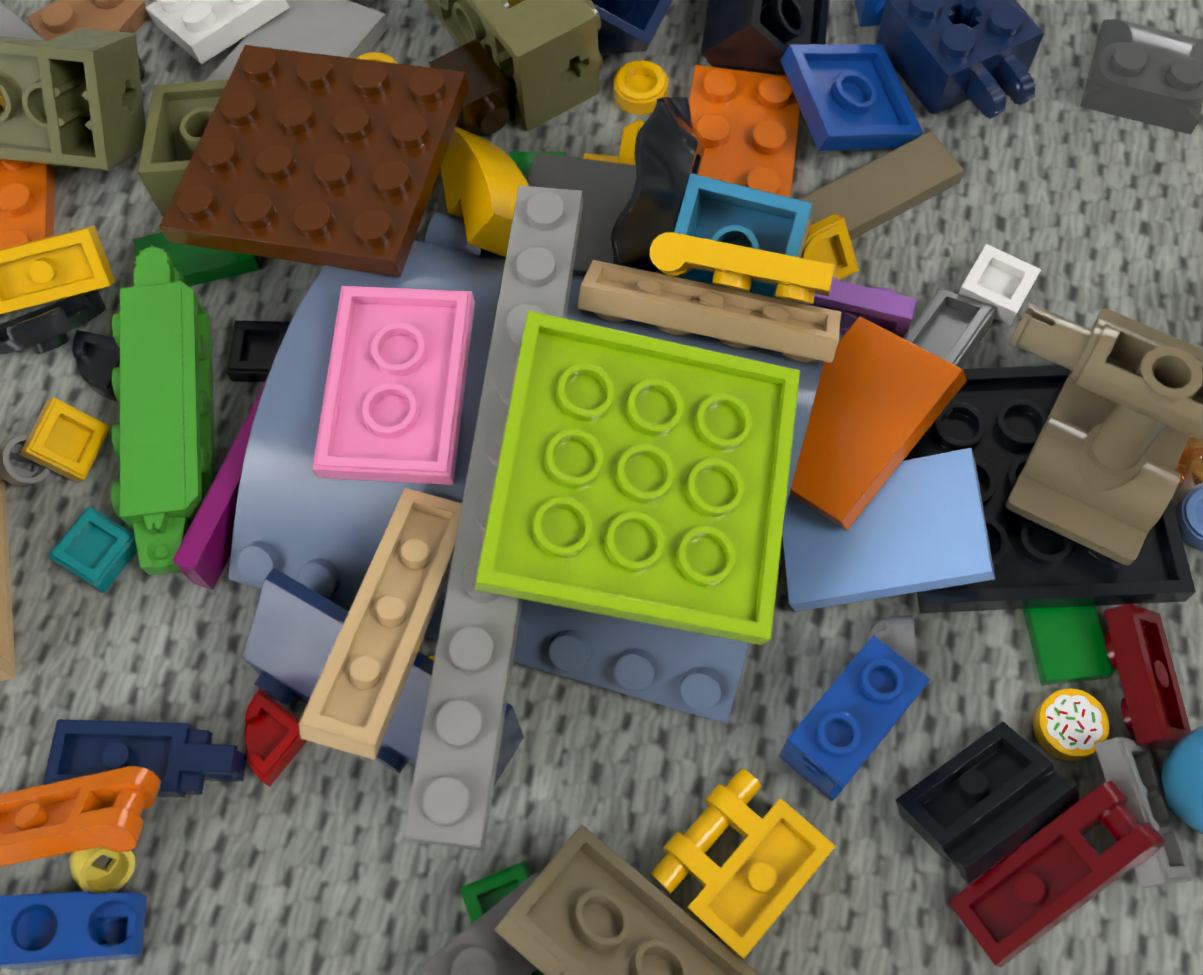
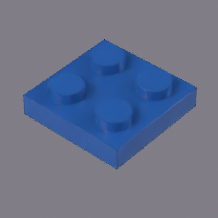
(850, 96)

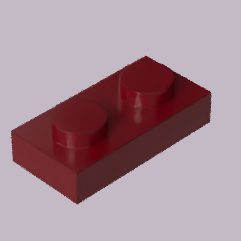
(1152, 698)

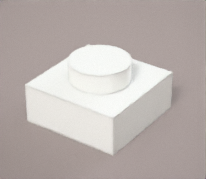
(1000, 282)

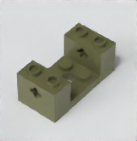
(538, 44)
(72, 99)

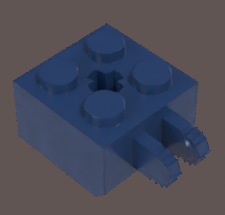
(962, 51)

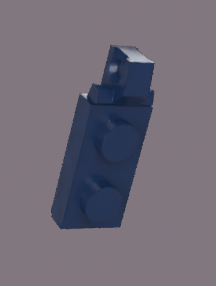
(172, 751)

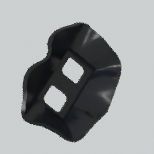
(664, 158)

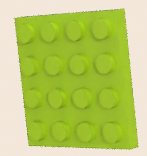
(641, 480)

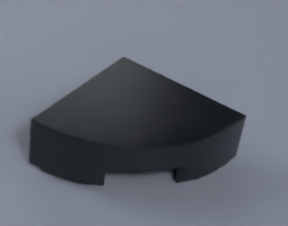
(95, 359)

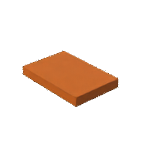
(868, 418)

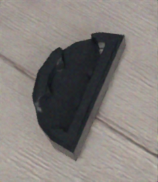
(49, 325)

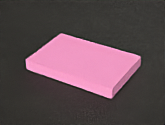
(395, 385)

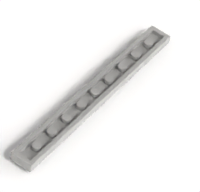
(477, 627)

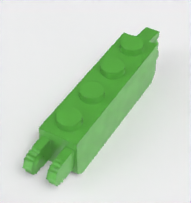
(164, 409)

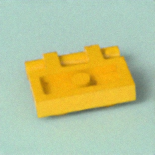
(761, 874)

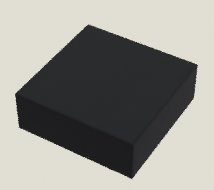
(254, 349)

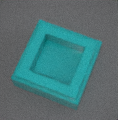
(95, 549)

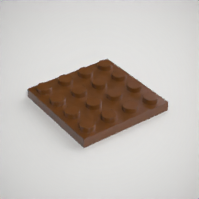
(318, 160)

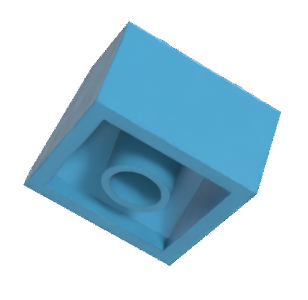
(745, 219)

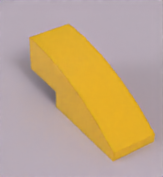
(481, 189)

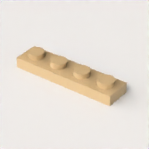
(714, 311)
(384, 627)

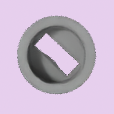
(16, 475)
(898, 634)

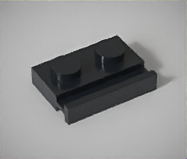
(987, 801)

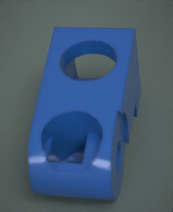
(70, 928)

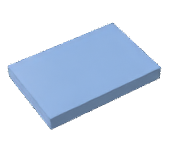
(911, 538)

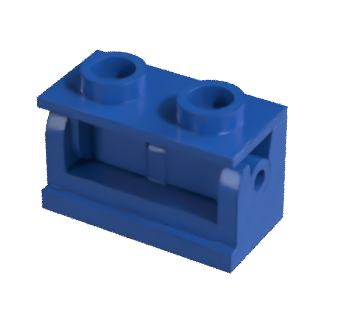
(853, 717)

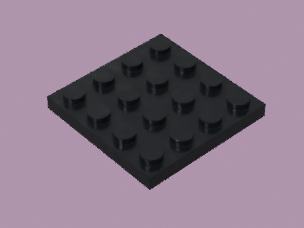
(1034, 567)

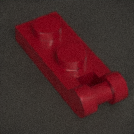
(1053, 874)

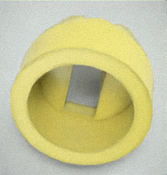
(97, 879)

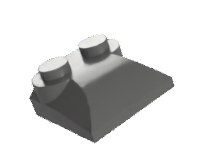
(1146, 76)

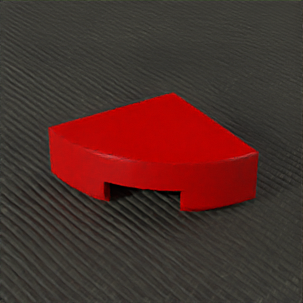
(270, 737)

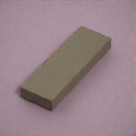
(887, 185)

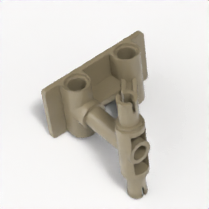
(1113, 432)

